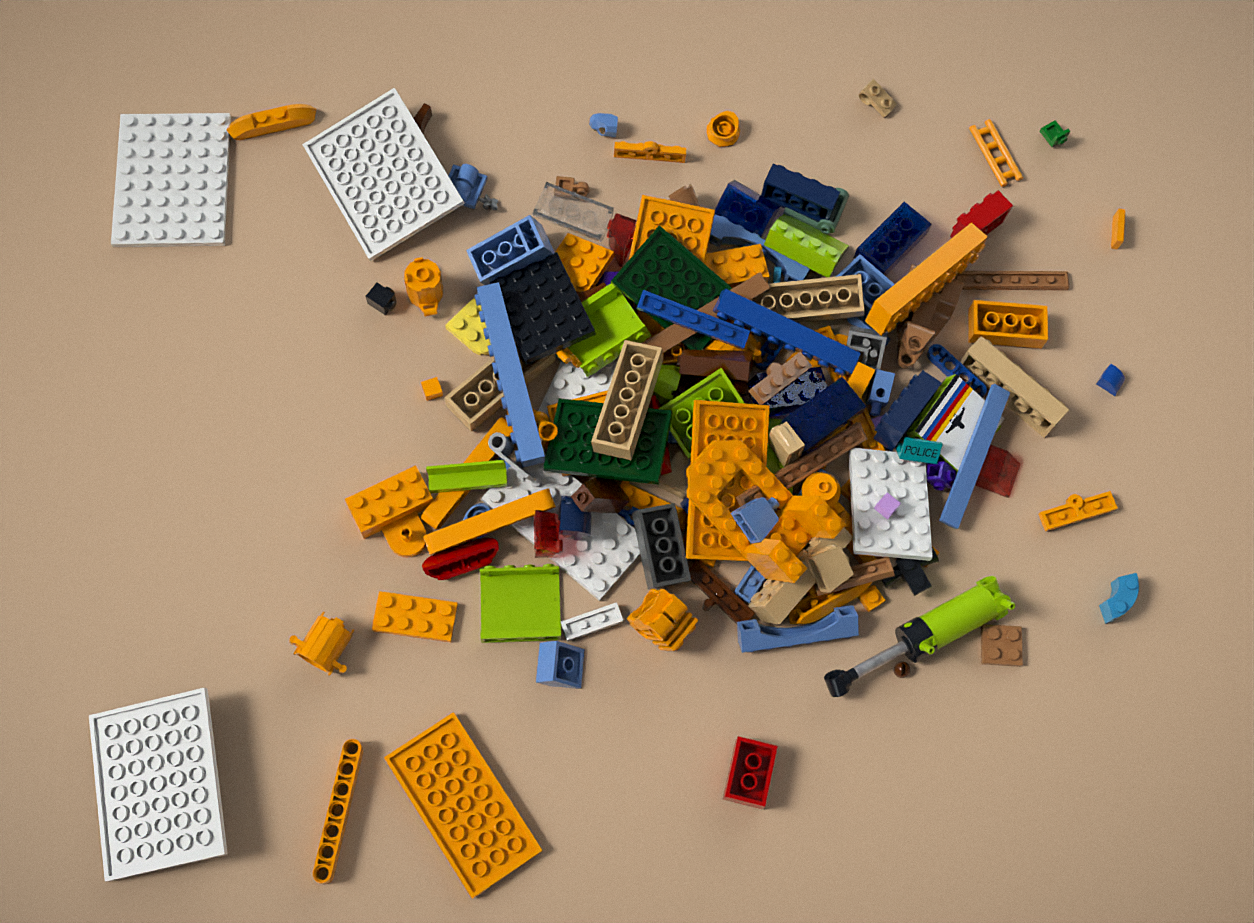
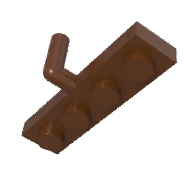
(719, 594)

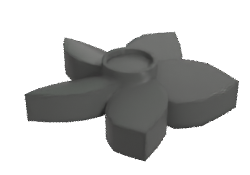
(488, 202)

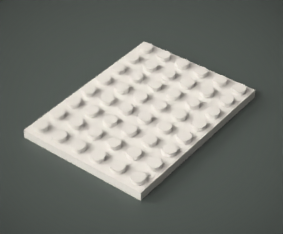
(383, 174)
(171, 180)
(157, 785)

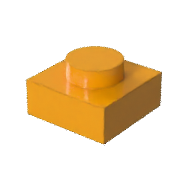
(871, 598)

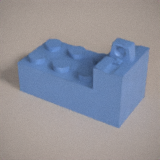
(510, 250)

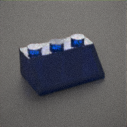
(746, 208)

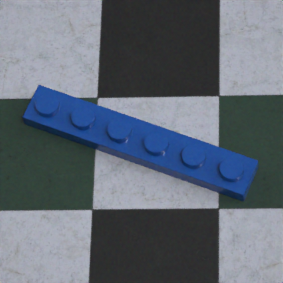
(693, 319)

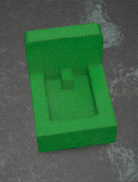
(1054, 133)

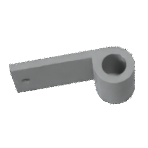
(503, 447)

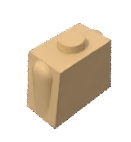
(785, 443)
(676, 481)
(829, 567)

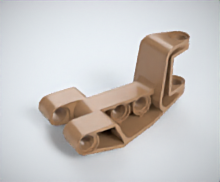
(926, 322)

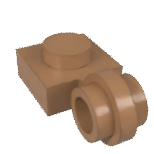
(568, 183)

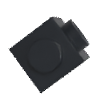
(381, 298)

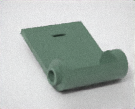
(824, 225)

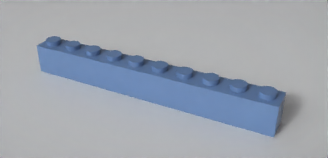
(510, 375)

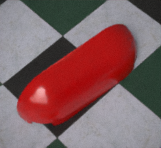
(461, 559)

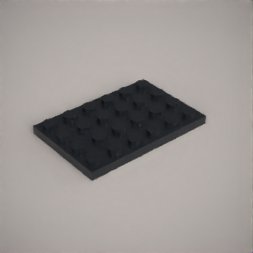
(544, 309)

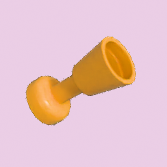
(546, 429)

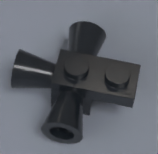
(911, 572)

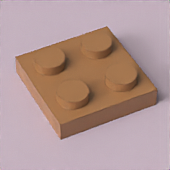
(1001, 645)

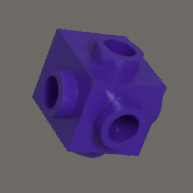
(940, 475)

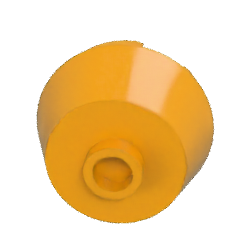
(822, 485)

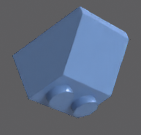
(560, 665)

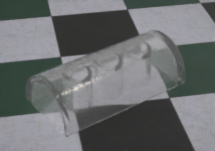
(573, 212)

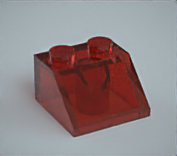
(621, 236)
(998, 471)
(546, 535)

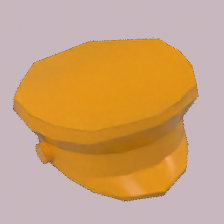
(723, 129)

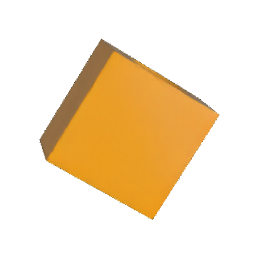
(431, 388)

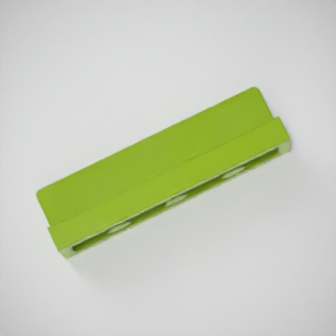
(467, 476)

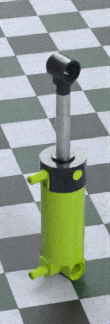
(932, 630)

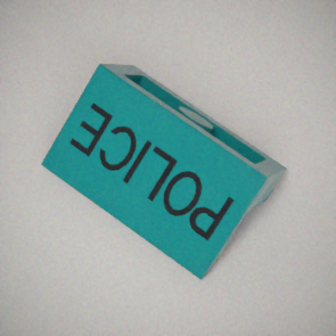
(919, 450)

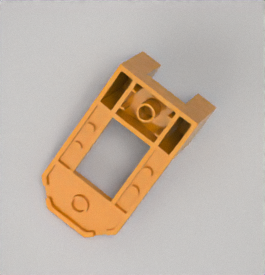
(798, 516)

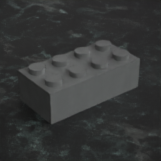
(661, 546)

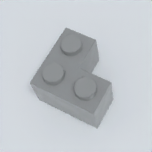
(868, 342)

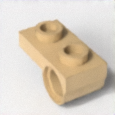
(876, 96)

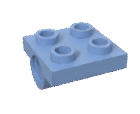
(468, 183)

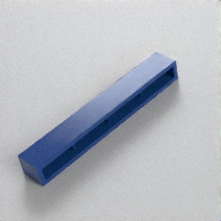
(786, 332)

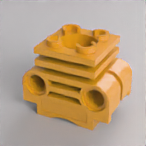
(663, 619)

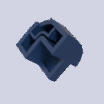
(573, 520)

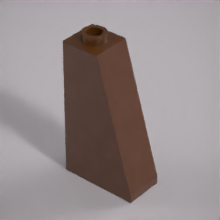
(734, 363)
(600, 496)

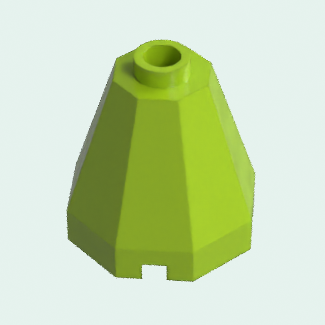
(666, 383)

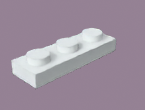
(592, 622)

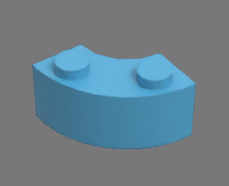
(1122, 597)

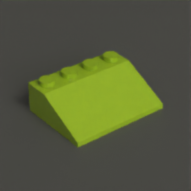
(805, 245)
(712, 388)

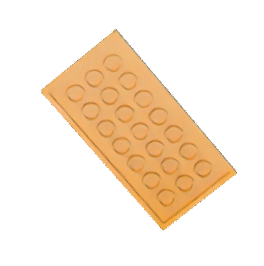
(723, 422)
(463, 805)

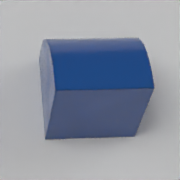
(1111, 379)

